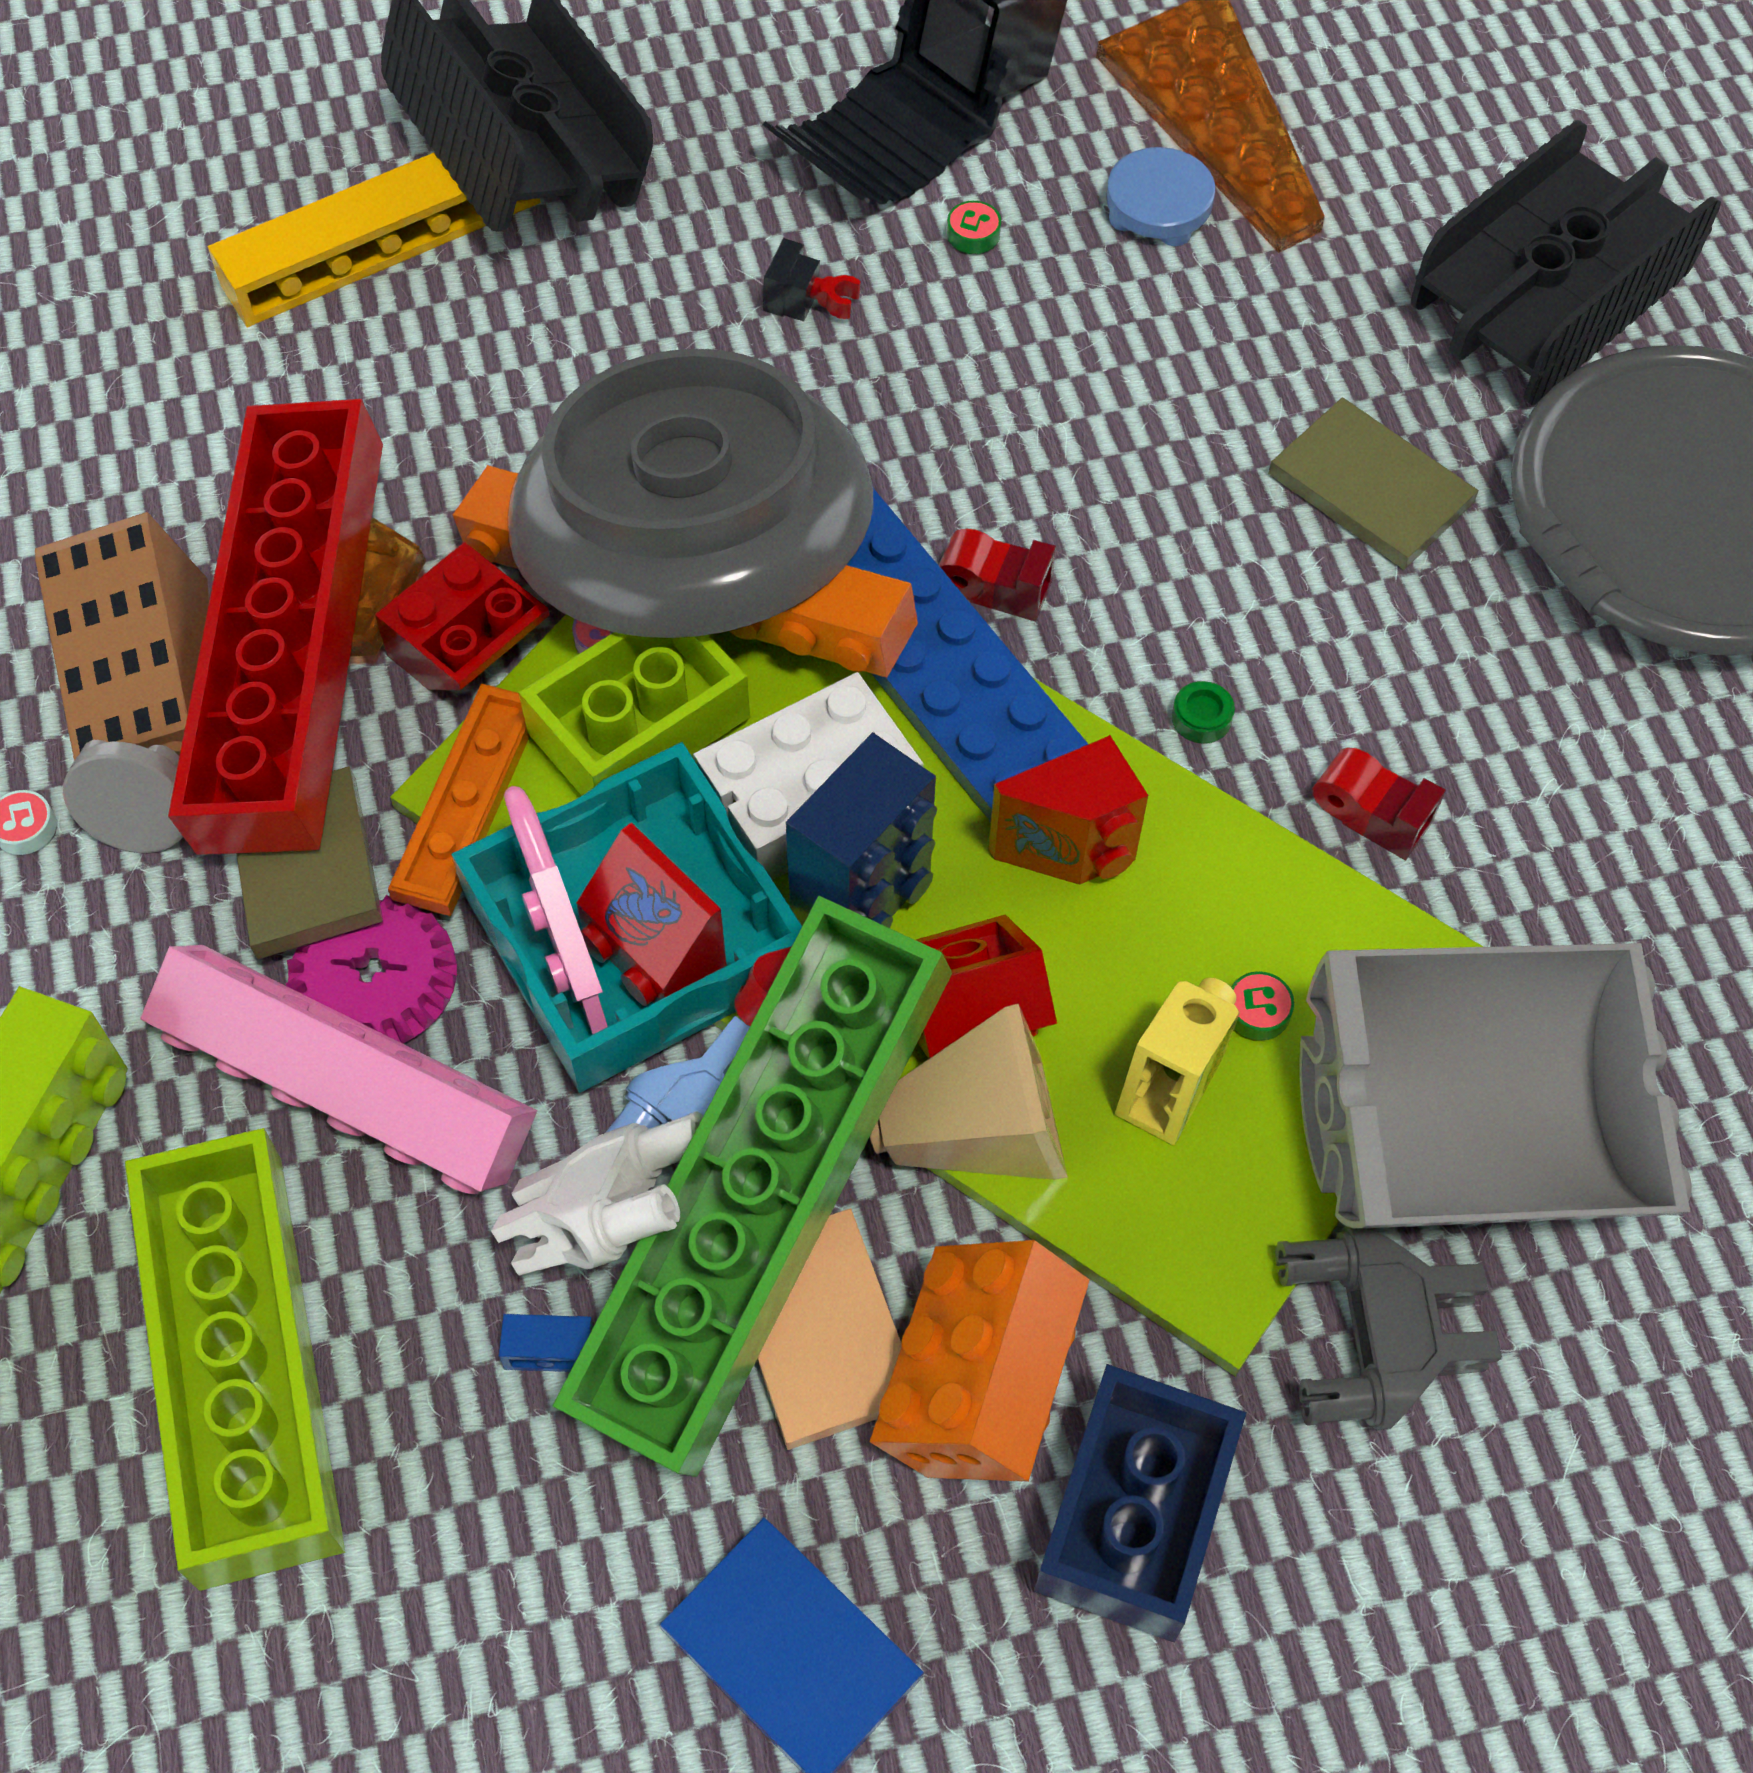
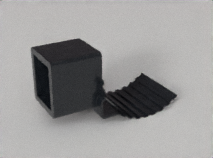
(931, 96)

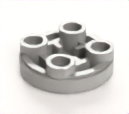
(124, 795)

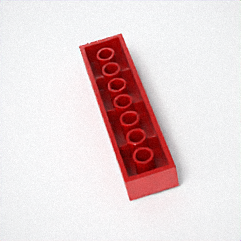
(278, 631)

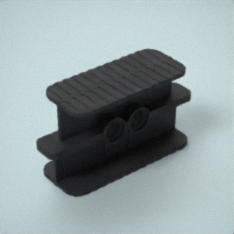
(517, 107)
(1559, 259)

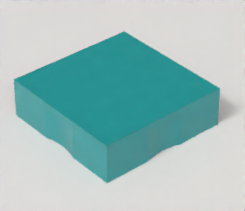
(690, 825)

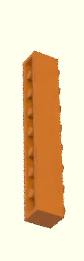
(851, 621)

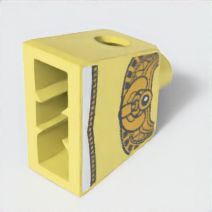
(1188, 1038)

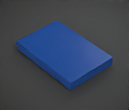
(791, 1651)

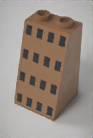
(124, 631)

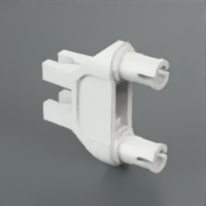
(598, 1198)

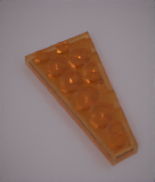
(1211, 98)

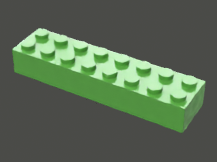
(756, 1187)

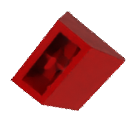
(457, 620)

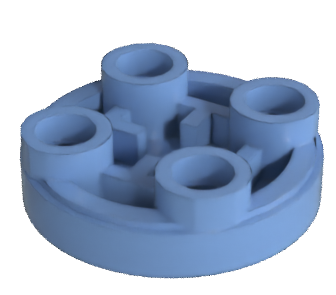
(1160, 194)

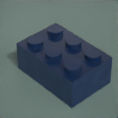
(864, 835)
(1141, 1503)

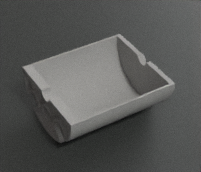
(1489, 1086)

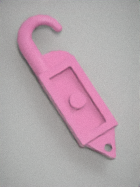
(551, 909)

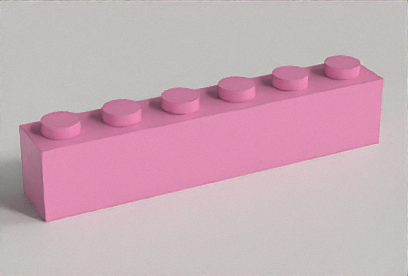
(339, 1068)

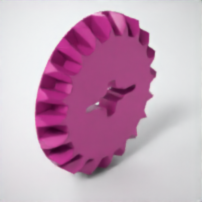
(396, 1002)

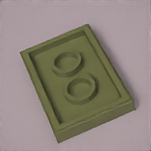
(1373, 482)
(313, 893)

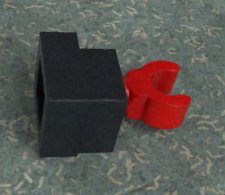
(795, 283)

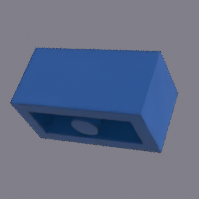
(542, 1341)

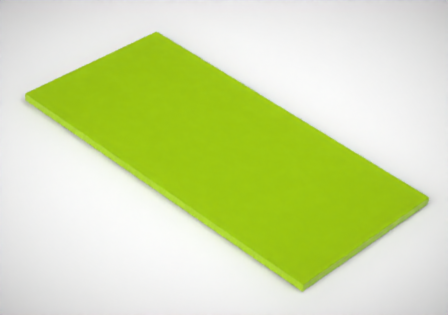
(1210, 896)

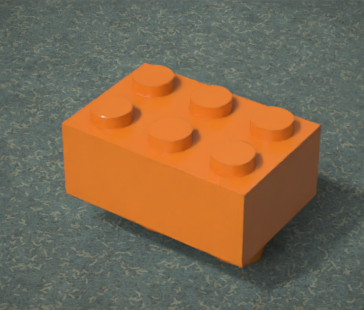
(981, 1361)

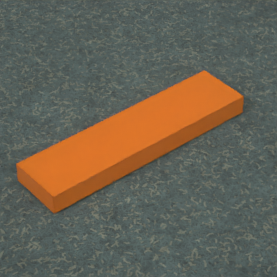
(462, 800)

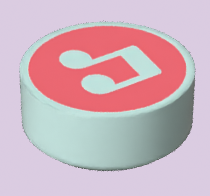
(25, 822)

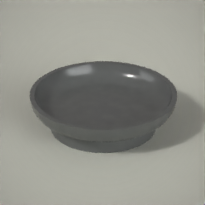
(688, 497)

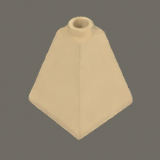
(976, 1107)

